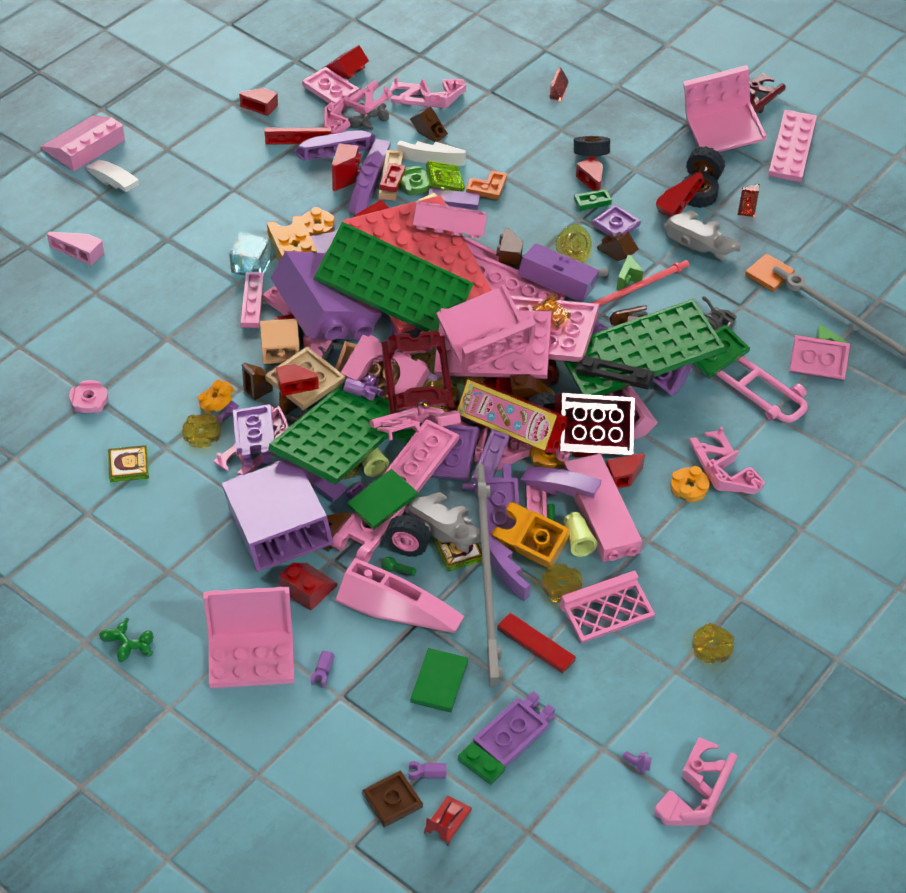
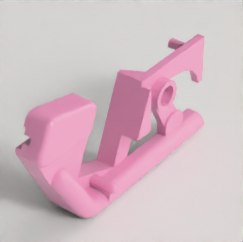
(452, 87)
(338, 122)
(413, 418)
(279, 424)
(513, 452)
(745, 481)
(675, 811)

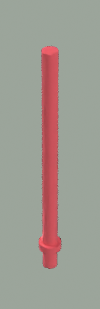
(677, 267)

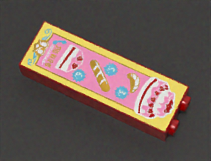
(512, 415)

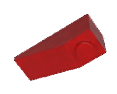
(677, 197)

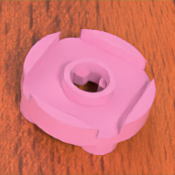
(81, 403)

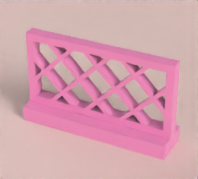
(603, 590)

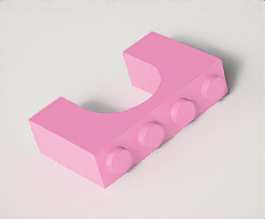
(369, 352)

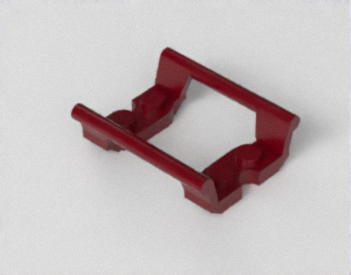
(413, 396)

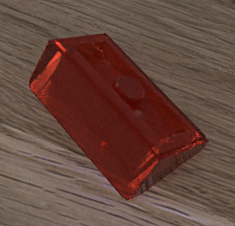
(558, 85)
(748, 200)

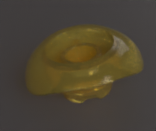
(574, 243)

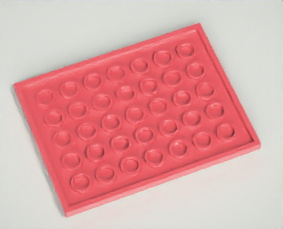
(441, 249)

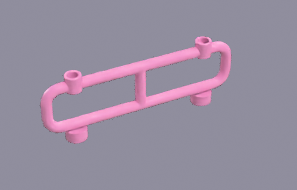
(796, 393)

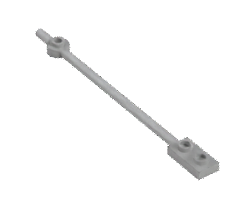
(797, 282)
(493, 651)

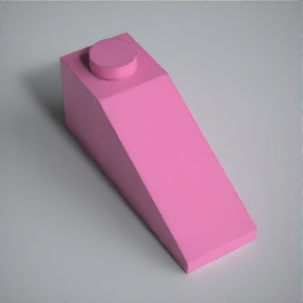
(79, 246)

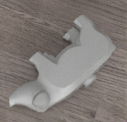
(699, 237)
(445, 523)

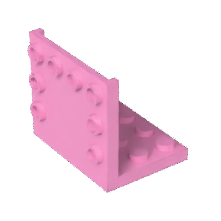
(721, 110)
(486, 328)
(249, 637)

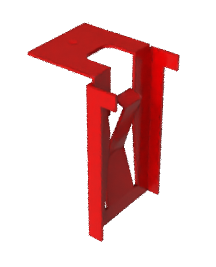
(447, 833)

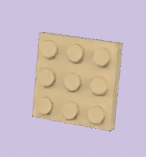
(328, 377)

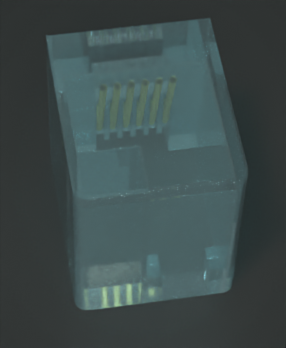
(250, 254)

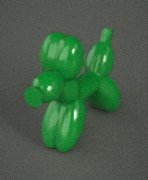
(124, 650)

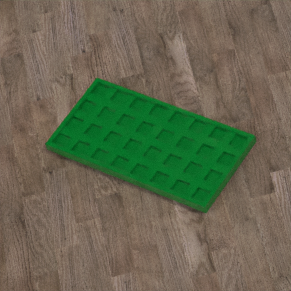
(390, 278)
(651, 342)
(333, 435)

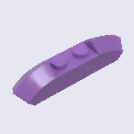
(327, 145)
(366, 182)

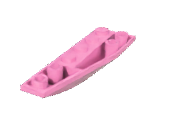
(394, 599)

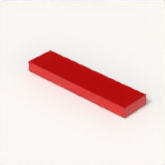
(293, 135)
(536, 643)

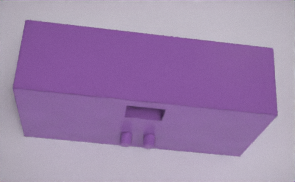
(558, 272)

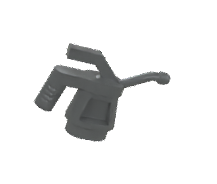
(718, 316)

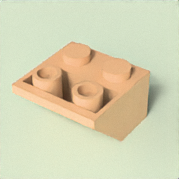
(279, 340)

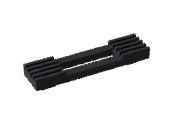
(640, 377)

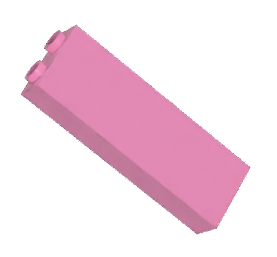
(606, 513)

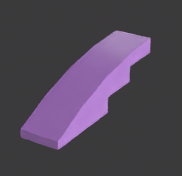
(564, 481)
(506, 569)

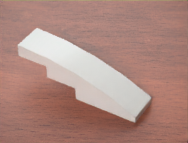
(438, 152)
(113, 175)

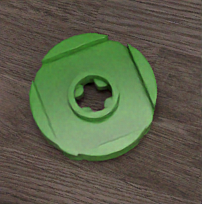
(413, 187)

